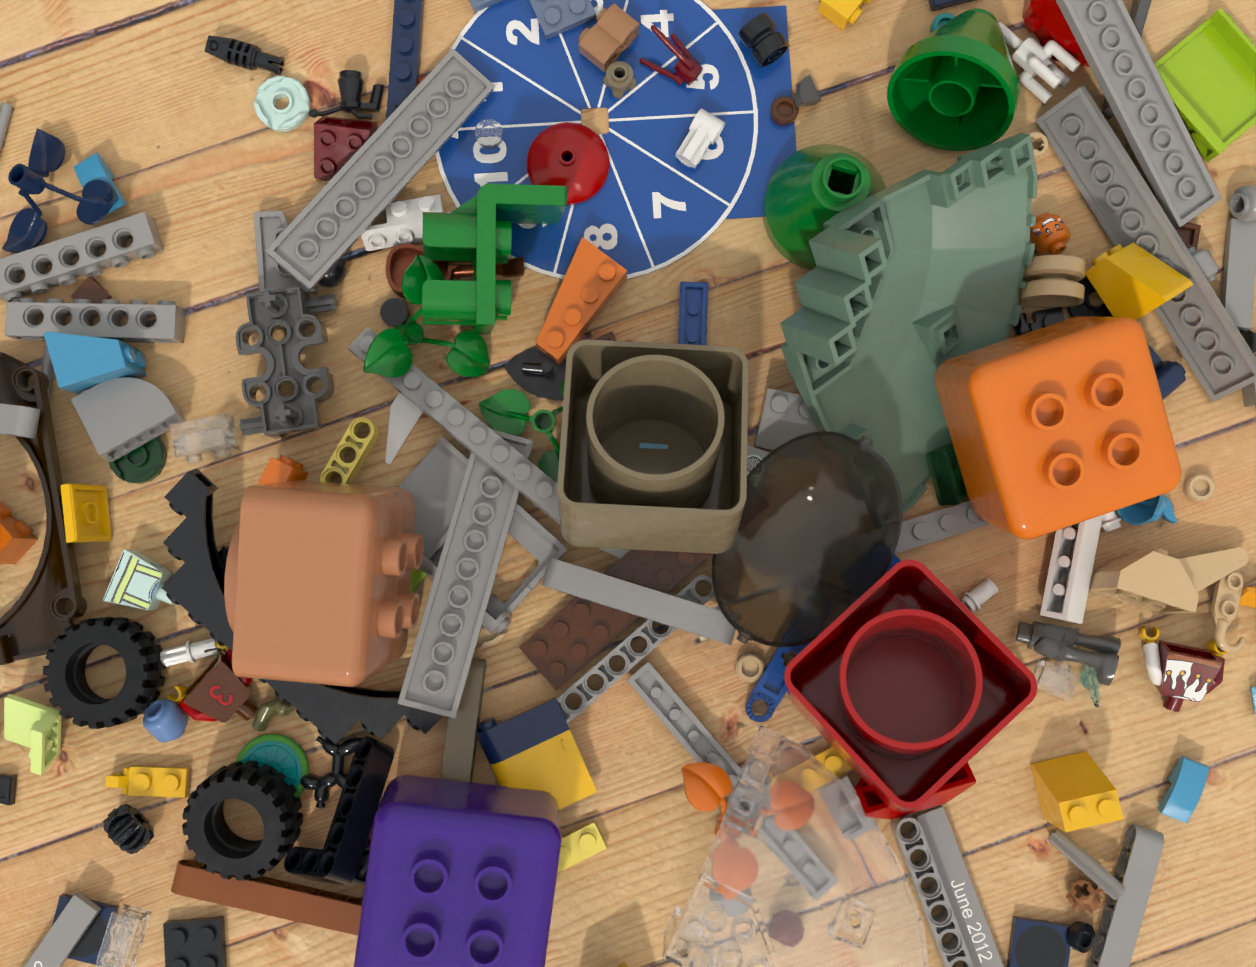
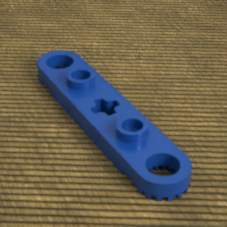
(771, 685)

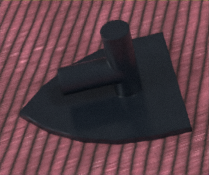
(537, 373)

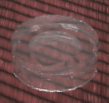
(489, 133)

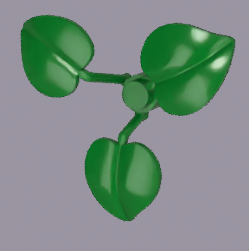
(389, 350)
(507, 413)

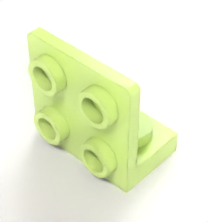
(35, 728)

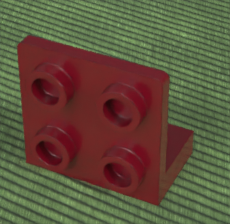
(337, 142)

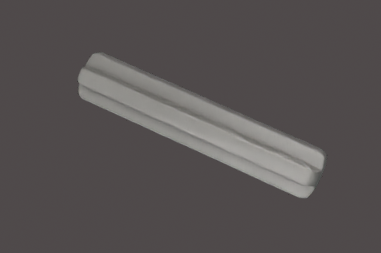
(1086, 864)

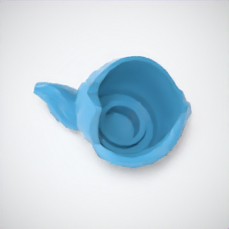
(1149, 511)

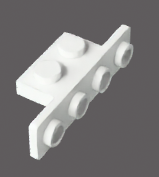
(403, 223)

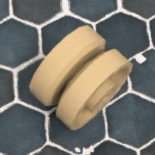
(1054, 282)

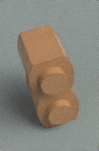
(608, 37)

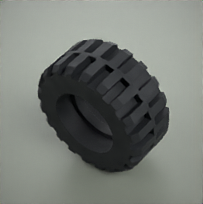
(68, 678)
(221, 847)

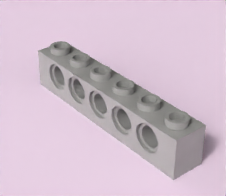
(86, 244)
(23, 315)

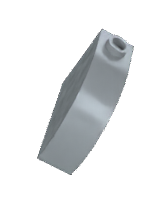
(125, 415)

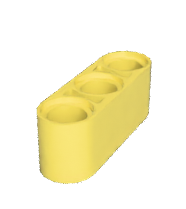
(351, 441)

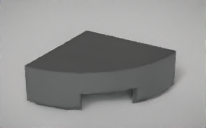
(806, 93)

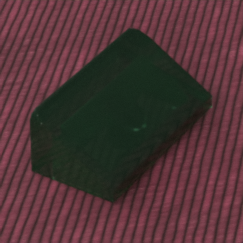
(946, 475)

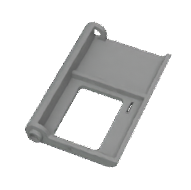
(435, 490)

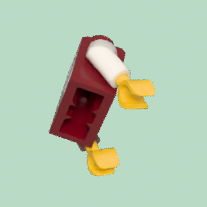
(1181, 670)

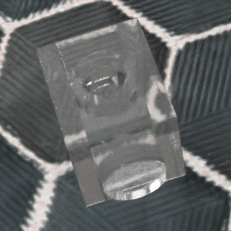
(1056, 679)

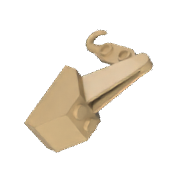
(1172, 584)

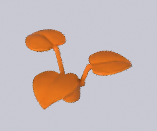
(706, 787)

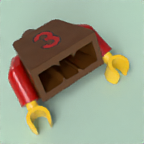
(216, 692)

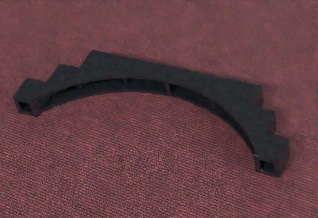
(200, 590)

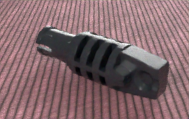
(243, 54)

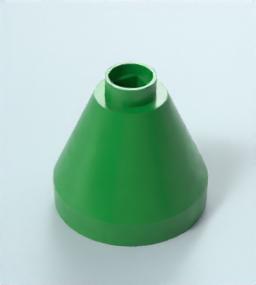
(956, 85)
(810, 191)

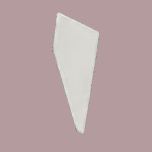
(401, 422)

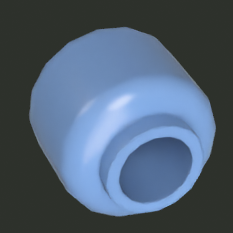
(165, 720)

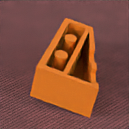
(14, 536)

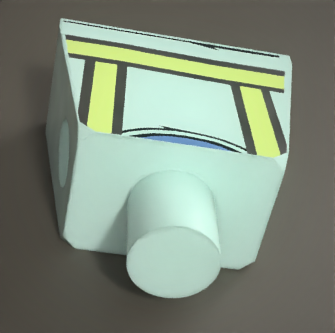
(138, 582)

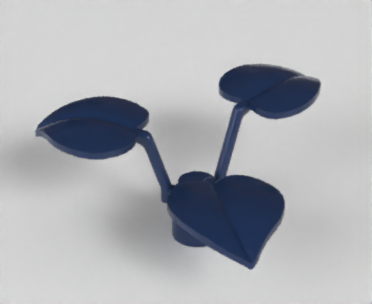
(47, 156)

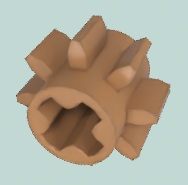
(1085, 896)

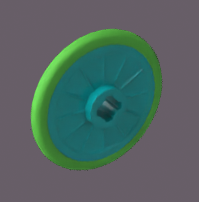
(279, 753)

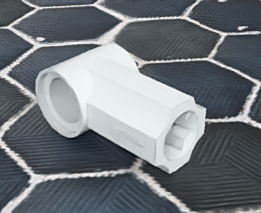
(702, 132)

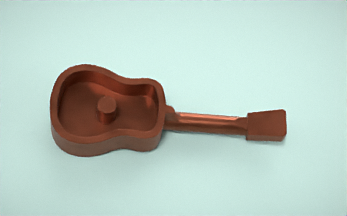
(403, 255)

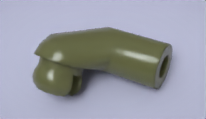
(269, 709)

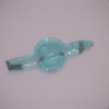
(1089, 681)

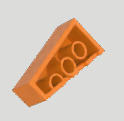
(580, 299)

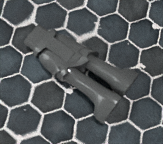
(1059, 645)

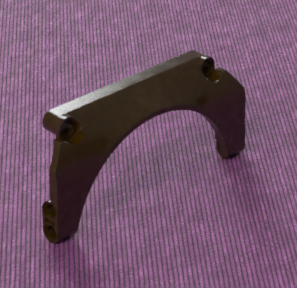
(40, 611)

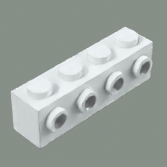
(1071, 571)

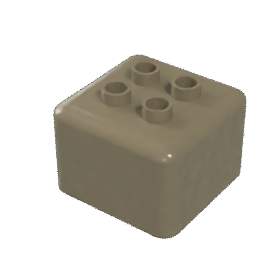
(647, 496)

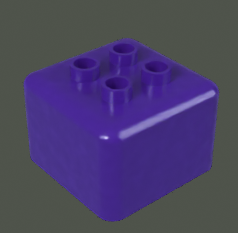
(459, 876)

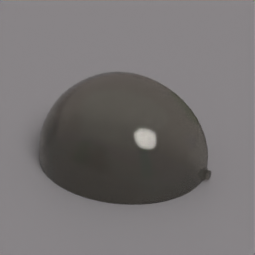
(809, 539)

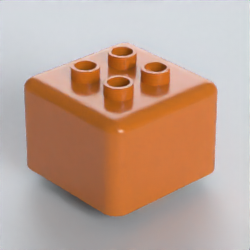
(1059, 425)

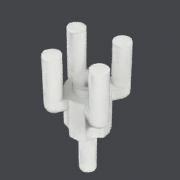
(1036, 60)

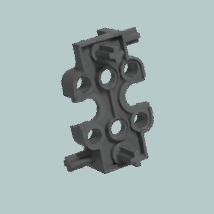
(294, 311)

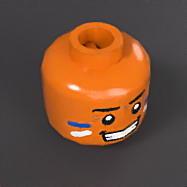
(1049, 234)

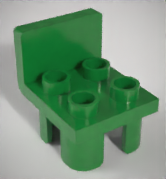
(482, 235)

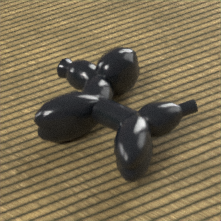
(337, 776)

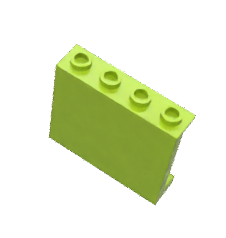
(1212, 83)

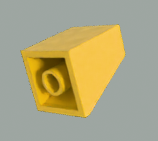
(1134, 281)
(1075, 792)

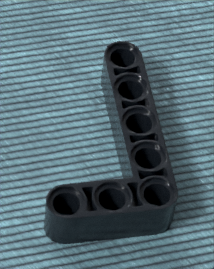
(352, 819)

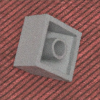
(782, 419)

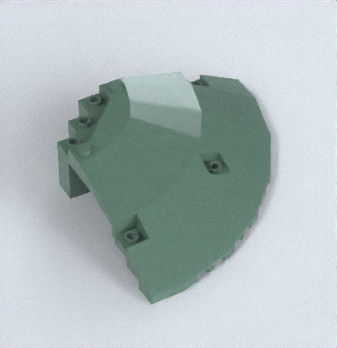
(903, 289)

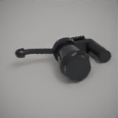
(351, 88)

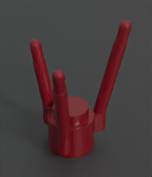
(687, 68)

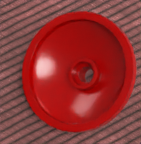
(582, 174)

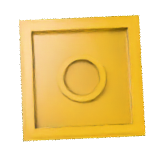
(86, 513)

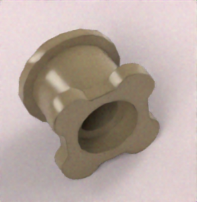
(619, 85)

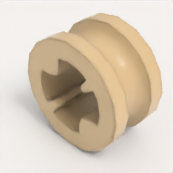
(1042, 141)

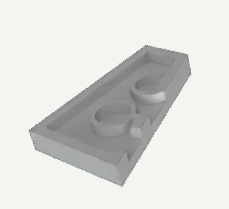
(270, 274)

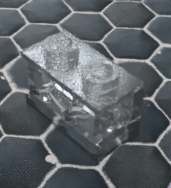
(203, 438)
(123, 937)

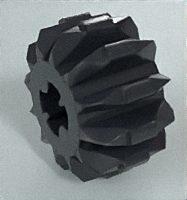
(128, 828)

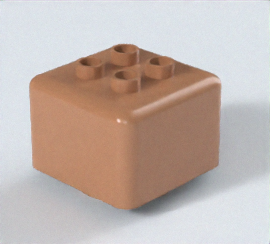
(321, 581)

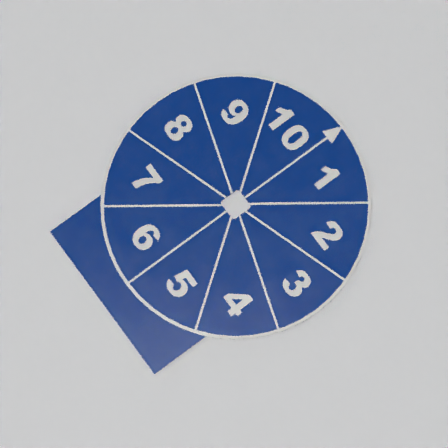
(651, 201)

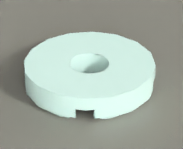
(290, 117)

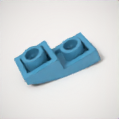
(96, 169)
(1185, 790)

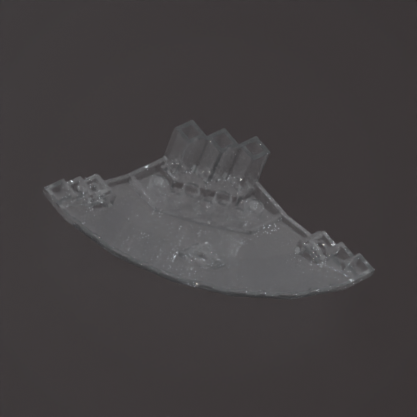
(796, 875)

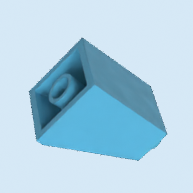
(88, 360)

